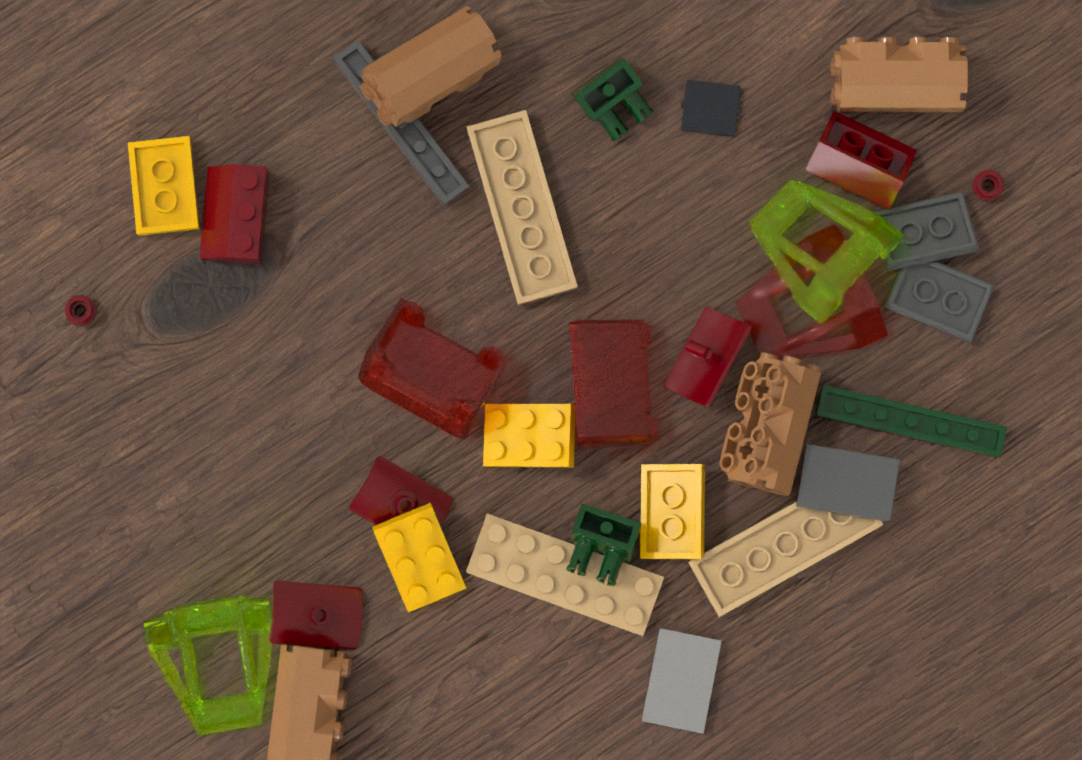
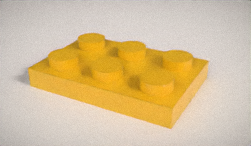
(163, 185)
(529, 435)
(672, 511)
(419, 557)

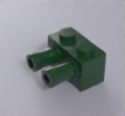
(608, 88)
(605, 534)

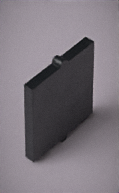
(710, 108)

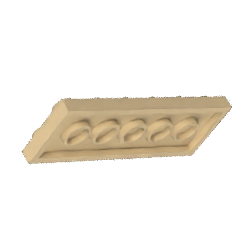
(522, 207)
(774, 553)
(537, 567)

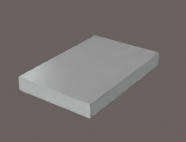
(681, 680)

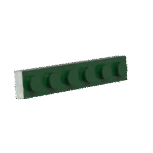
(911, 421)

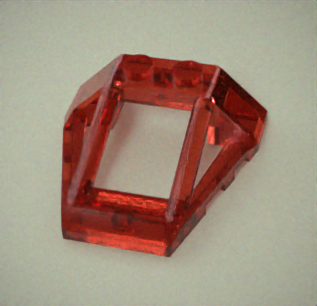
(859, 305)

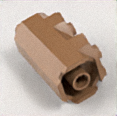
(430, 67)
(899, 77)
(776, 411)
(308, 704)

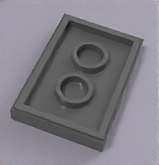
(932, 230)
(940, 298)
(847, 482)

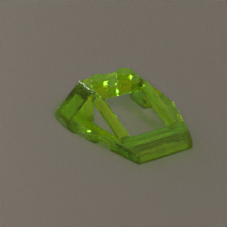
(834, 277)
(180, 624)

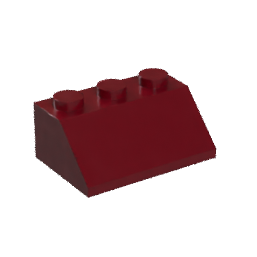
(861, 160)
(235, 213)

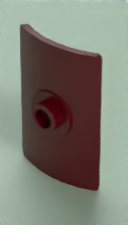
(707, 356)
(394, 491)
(316, 615)

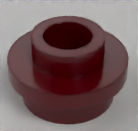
(992, 176)
(73, 304)

